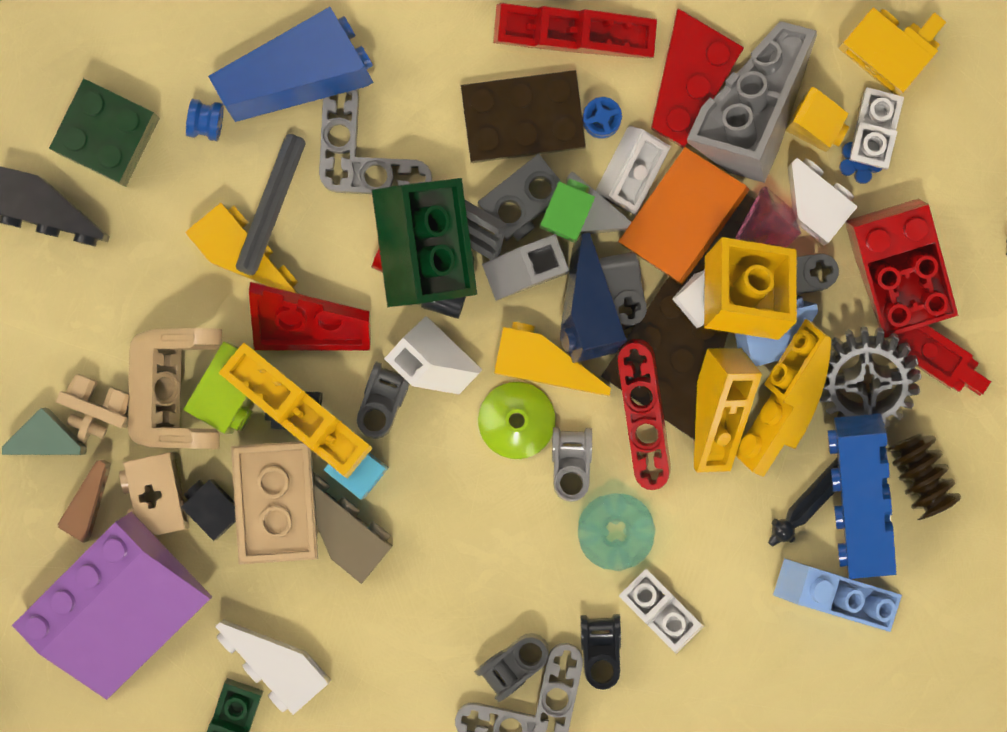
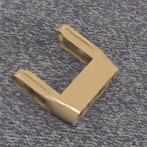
(157, 388)

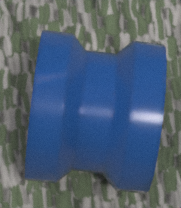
(600, 111)
(204, 119)

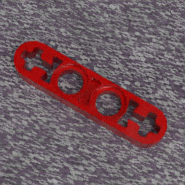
(648, 414)

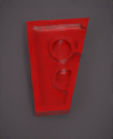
(692, 74)
(305, 323)

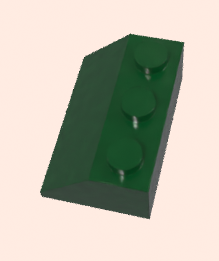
(424, 242)

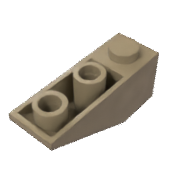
(346, 537)

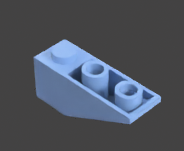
(837, 595)

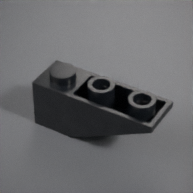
(37, 202)

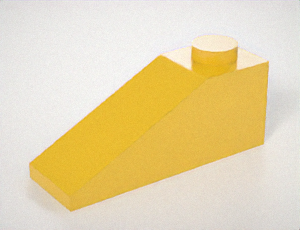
(537, 359)
(722, 407)

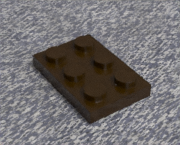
(523, 116)

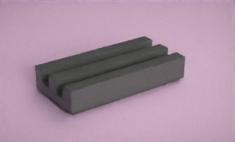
(481, 239)

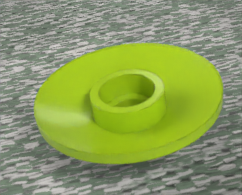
(511, 441)

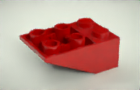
(902, 266)

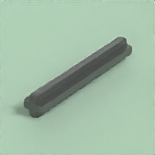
(270, 204)

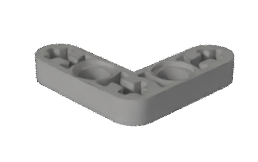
(356, 166)
(530, 722)

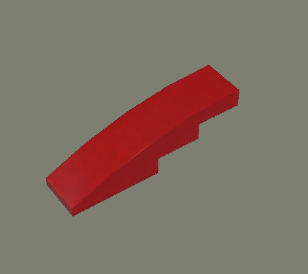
(575, 31)

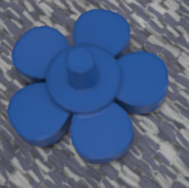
(848, 167)

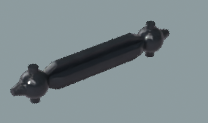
(804, 508)

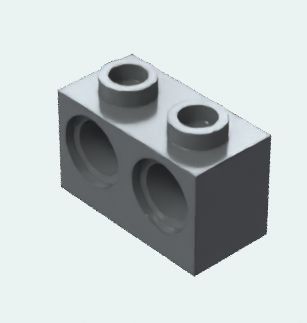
(516, 190)

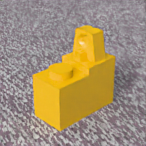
(888, 52)

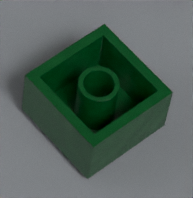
(104, 132)

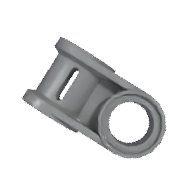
(571, 459)

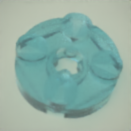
(593, 532)

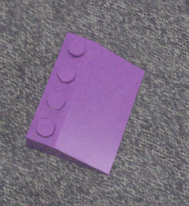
(113, 607)

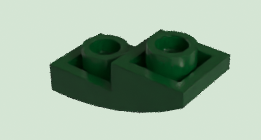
(235, 708)

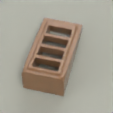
(84, 507)

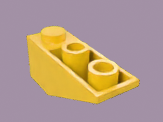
(221, 239)

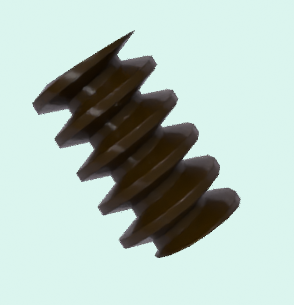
(924, 475)

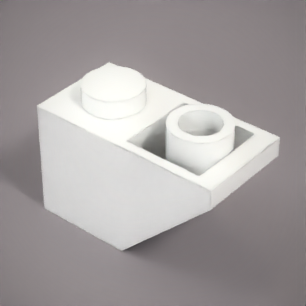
(816, 203)
(432, 360)

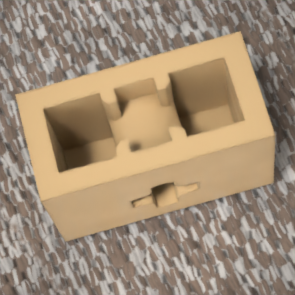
(163, 476)

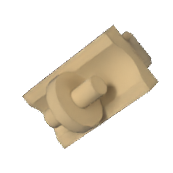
(78, 398)

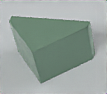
(43, 436)

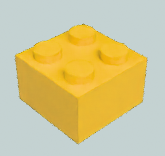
(750, 288)

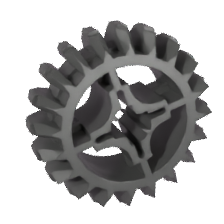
(883, 377)

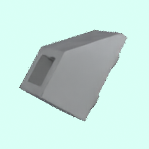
(526, 267)

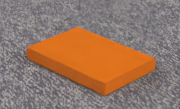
(683, 215)

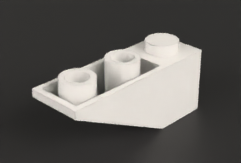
(282, 667)

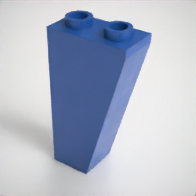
(294, 69)

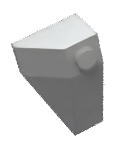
(750, 114)

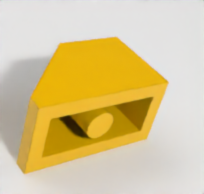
(818, 121)

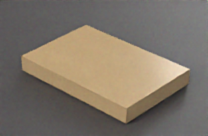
(274, 502)

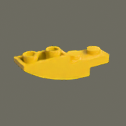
(796, 389)

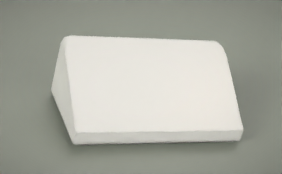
(632, 169)

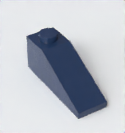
(589, 315)

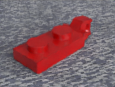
(944, 360)

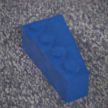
(864, 496)

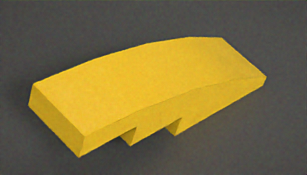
(295, 410)

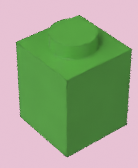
(568, 210)

